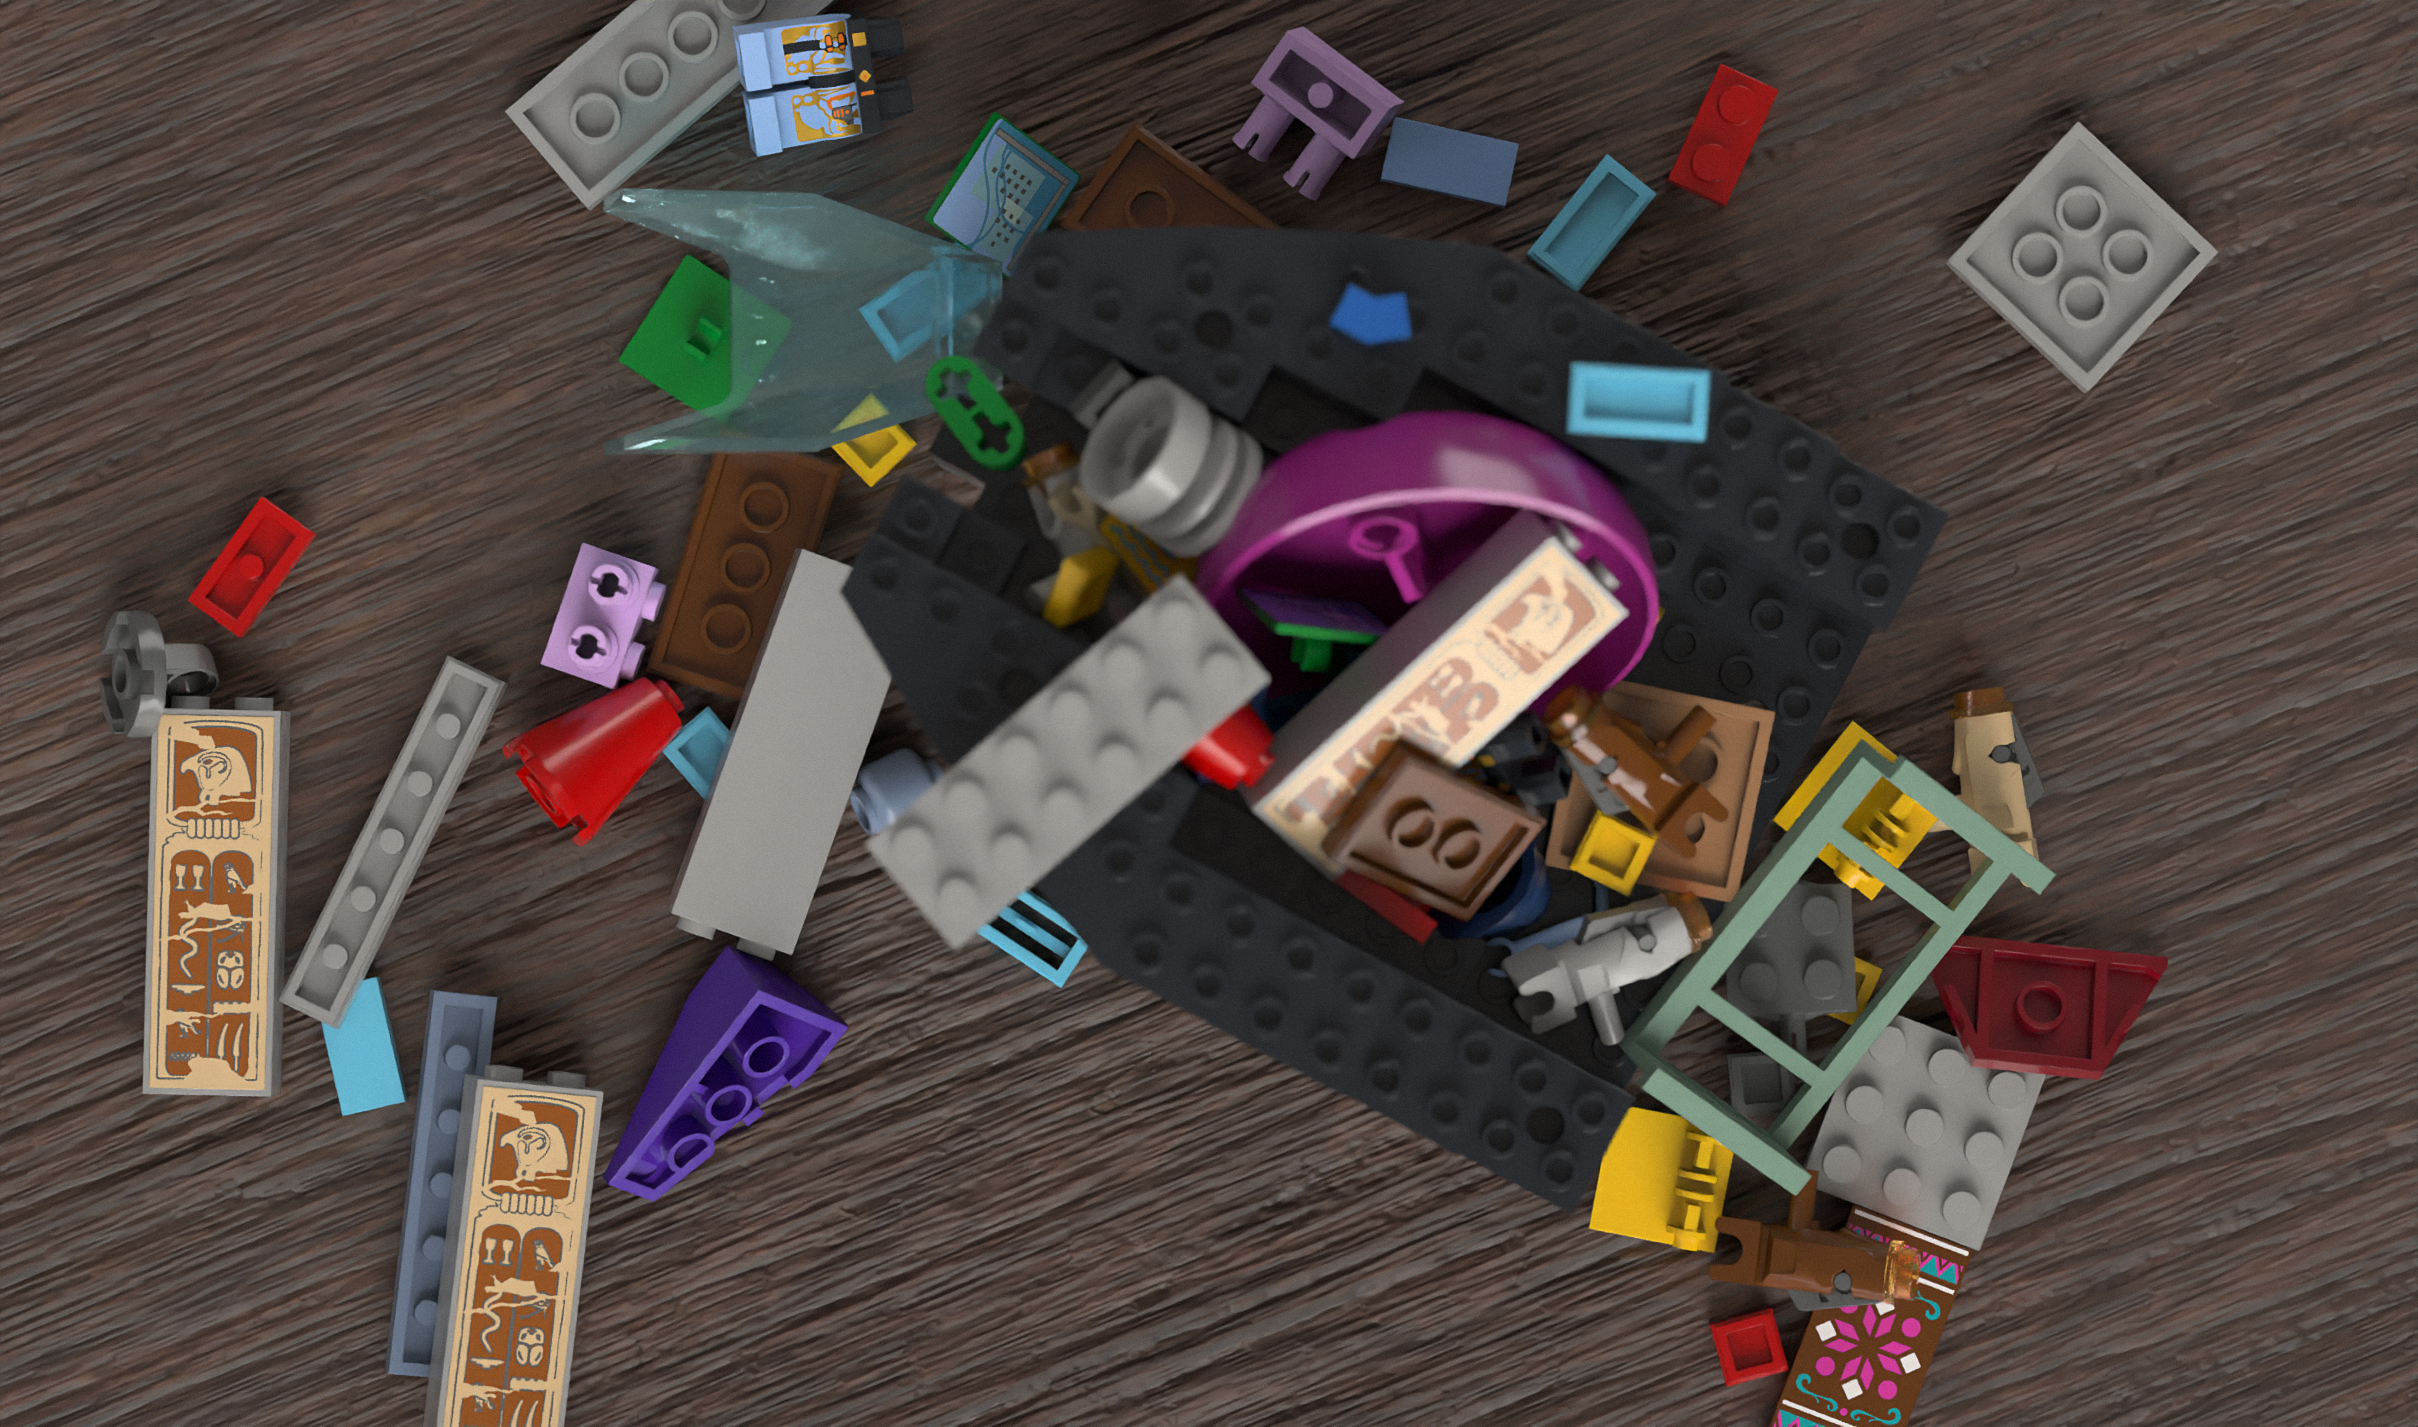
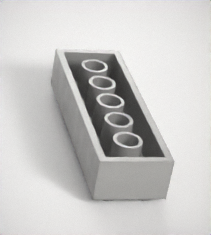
(1067, 762)

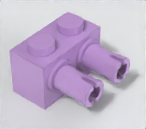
(1325, 92)
(603, 617)

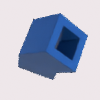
(1372, 318)

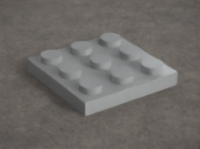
(2081, 257)
(1923, 1132)

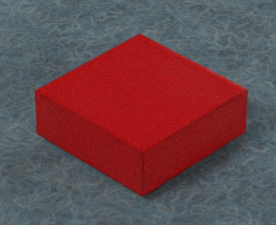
(1748, 1346)

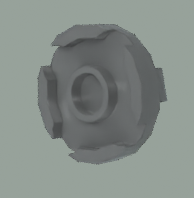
(148, 673)

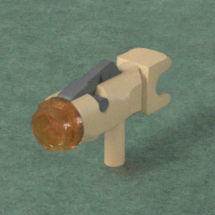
(1994, 767)

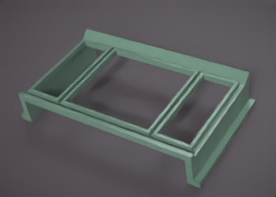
(1751, 907)

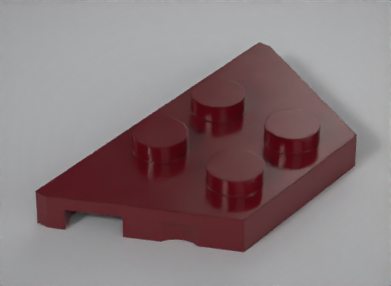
(2043, 1003)

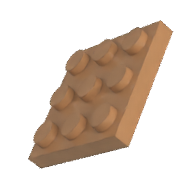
(1724, 762)

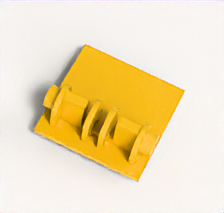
(1883, 820)
(1662, 1182)

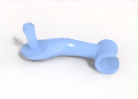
(1554, 935)

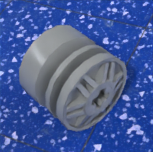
(1169, 467)

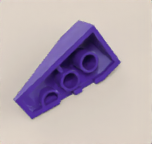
(729, 1051)

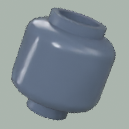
(890, 786)

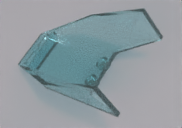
(825, 318)

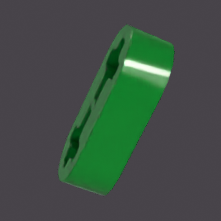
(965, 423)

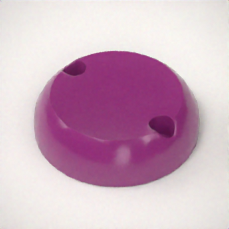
(1401, 509)

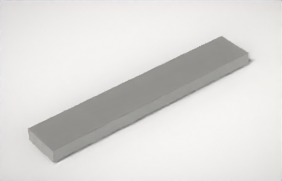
(393, 842)

